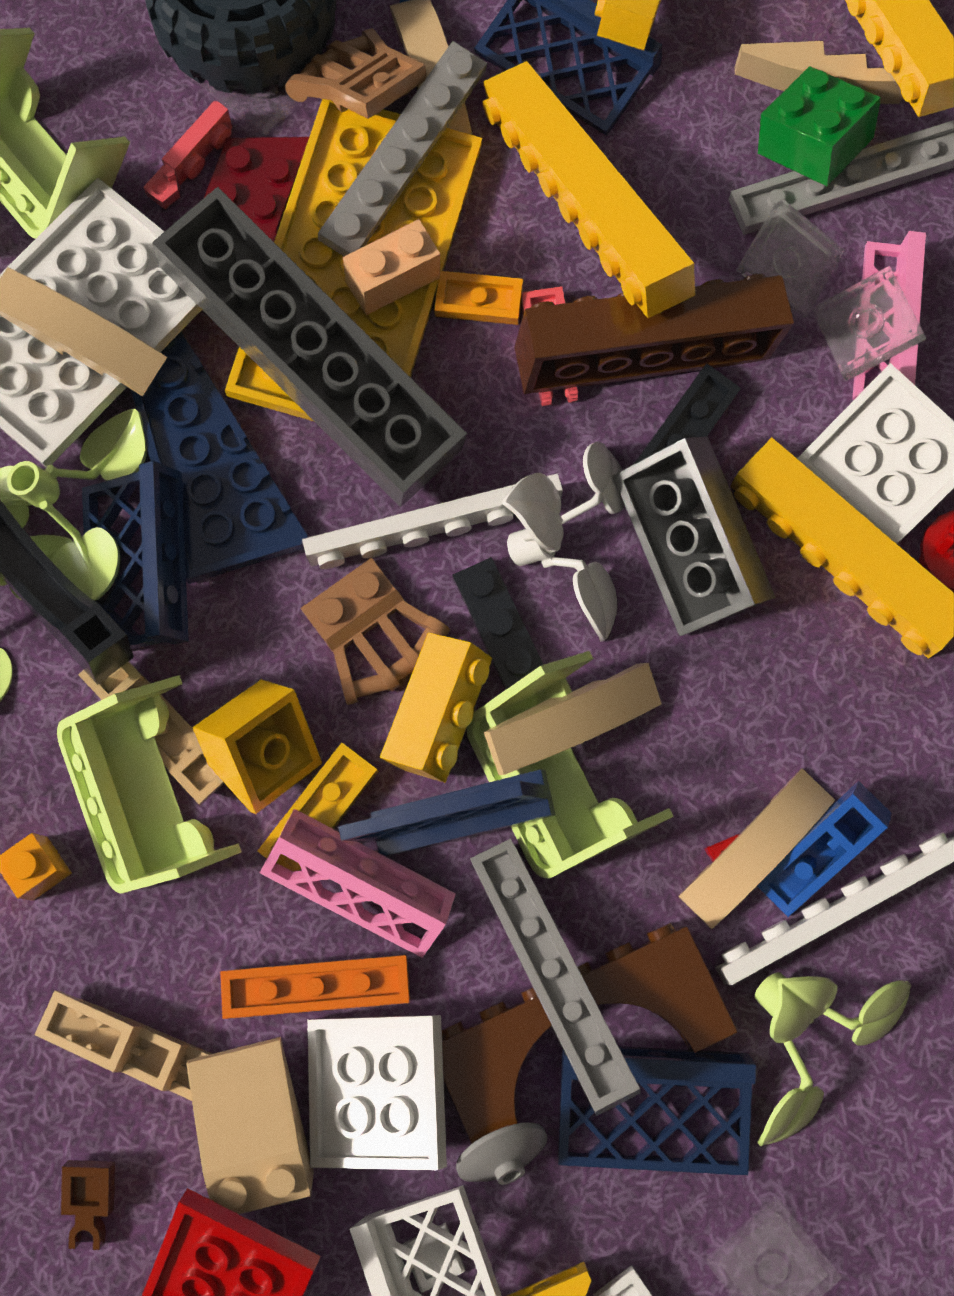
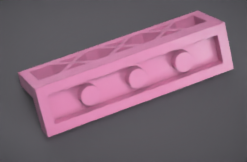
(910, 278)
(363, 878)

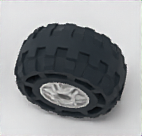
(242, 40)

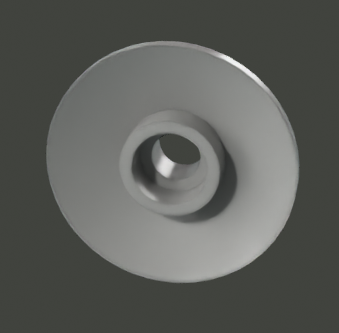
(502, 1154)

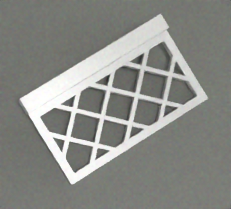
(383, 1255)

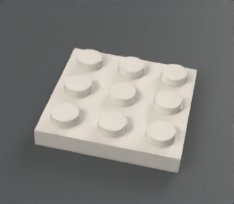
(887, 454)
(376, 1093)

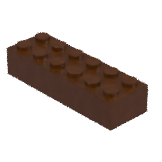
(615, 341)

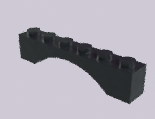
(61, 606)

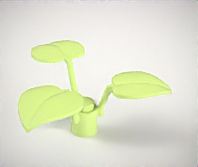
(109, 451)
(794, 1006)

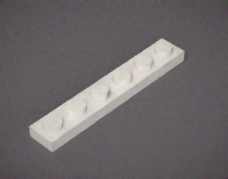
(411, 527)
(823, 917)

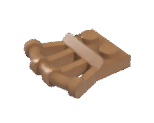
(366, 88)
(352, 610)

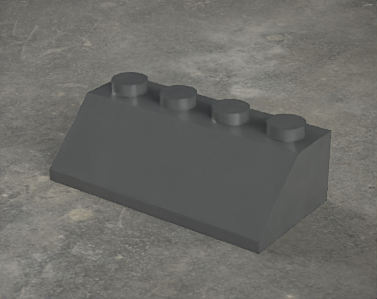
(693, 535)

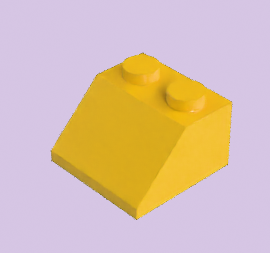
(259, 743)

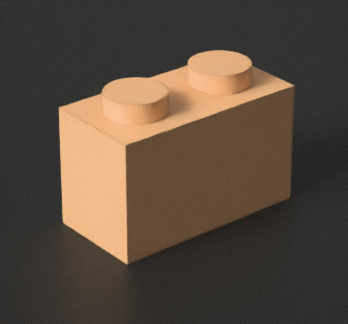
(392, 267)

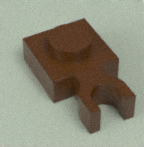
(88, 1194)

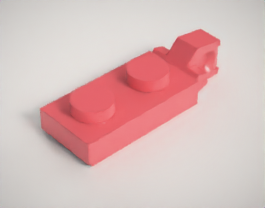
(189, 154)

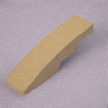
(782, 63)
(78, 331)
(572, 718)
(118, 1043)

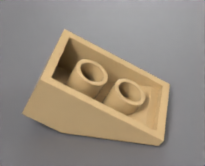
(249, 1127)

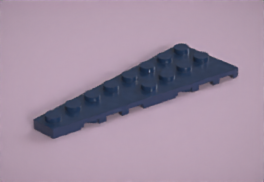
(229, 497)

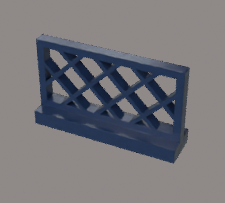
(579, 18)
(159, 555)
(455, 814)
(667, 1068)

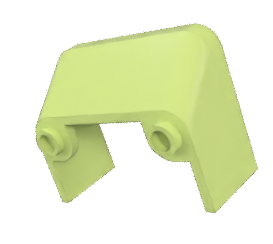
(34, 171)
(129, 793)
(581, 823)

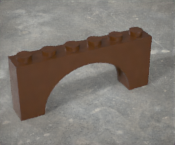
(659, 976)

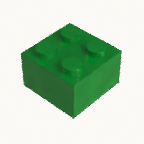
(818, 125)

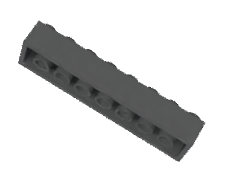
(308, 346)

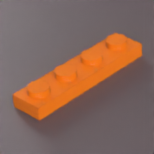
(315, 987)

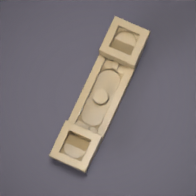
(425, 42)
(178, 742)
(757, 849)

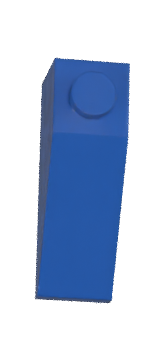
(826, 848)

